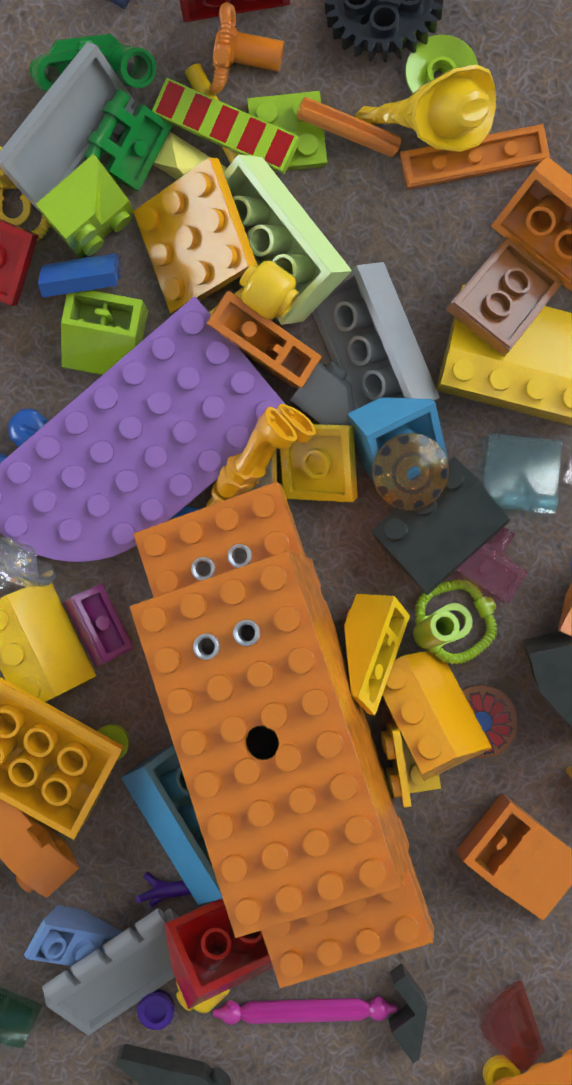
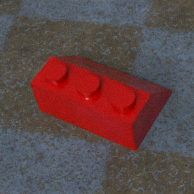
(208, 955)

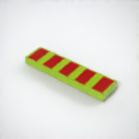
(225, 125)

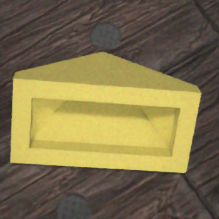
(179, 157)

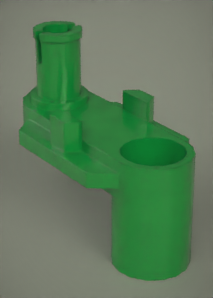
(116, 54)

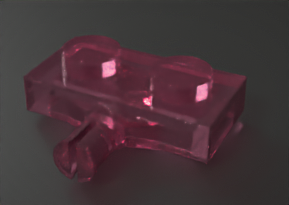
(493, 569)

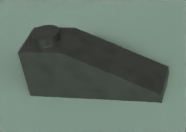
(161, 1068)

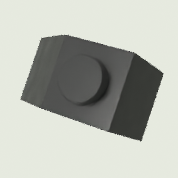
(326, 395)

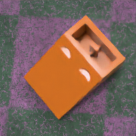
(519, 857)

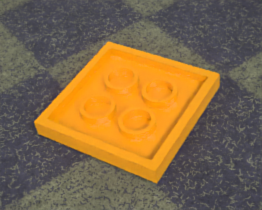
(195, 235)

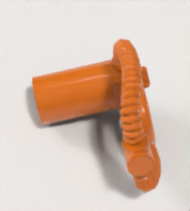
(241, 49)

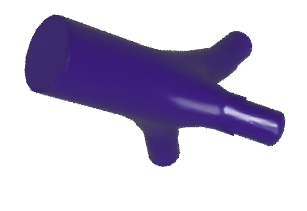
(162, 890)

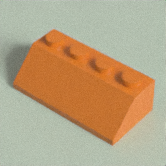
(541, 219)

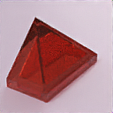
(513, 1027)

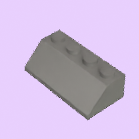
(373, 338)

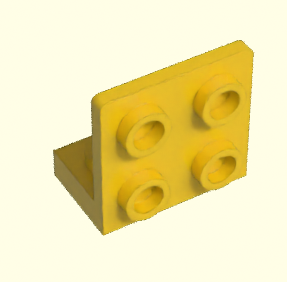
(404, 774)

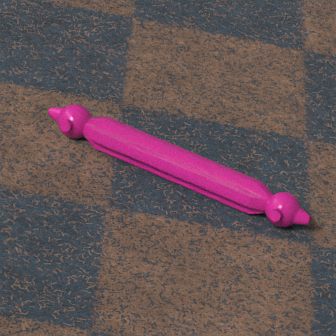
(305, 1010)

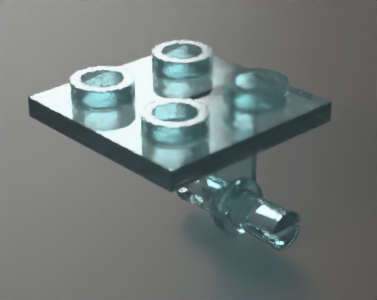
(523, 472)

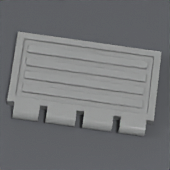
(57, 129)
(114, 980)

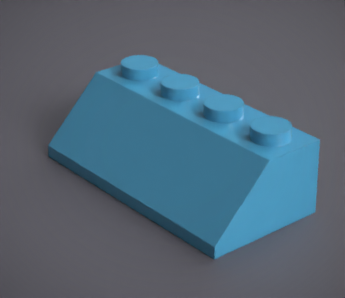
(167, 806)

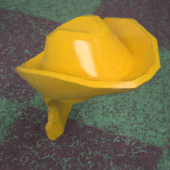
(446, 112)

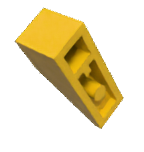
(372, 642)

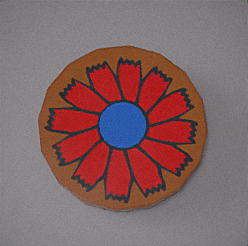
(495, 715)

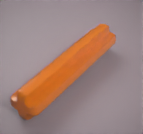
(348, 127)

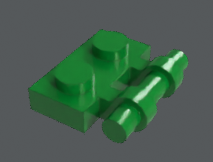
(138, 145)

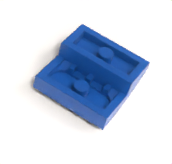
(79, 275)

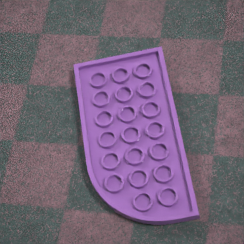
(134, 443)

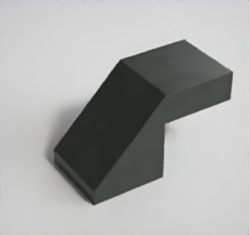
(409, 1022)

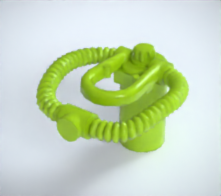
(443, 626)

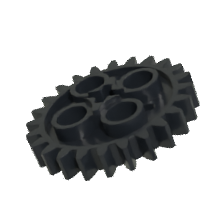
(362, 24)

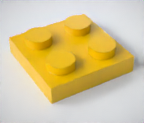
(321, 467)

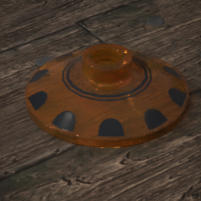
(395, 460)

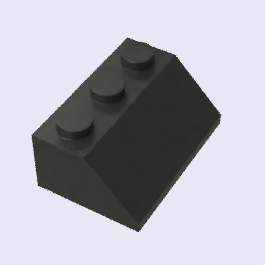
(444, 534)

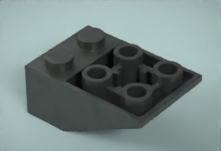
(552, 669)

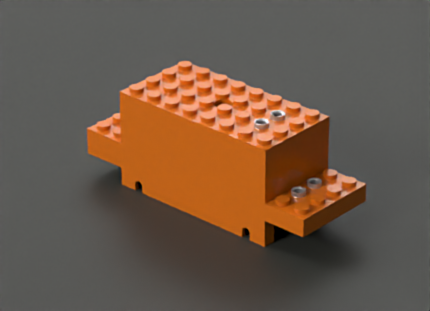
(312, 833)

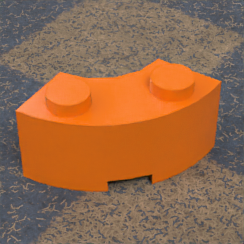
(34, 852)

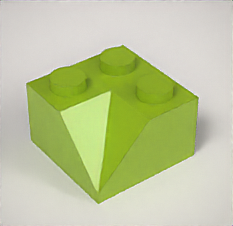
(86, 207)

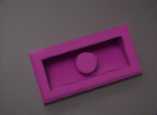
(98, 625)

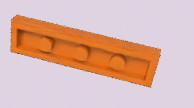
(495, 154)

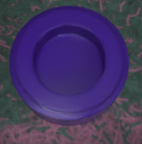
(156, 1010)

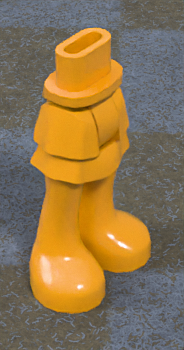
(273, 430)

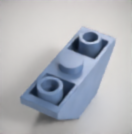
(69, 936)

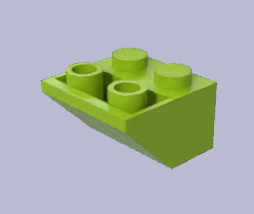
(100, 330)

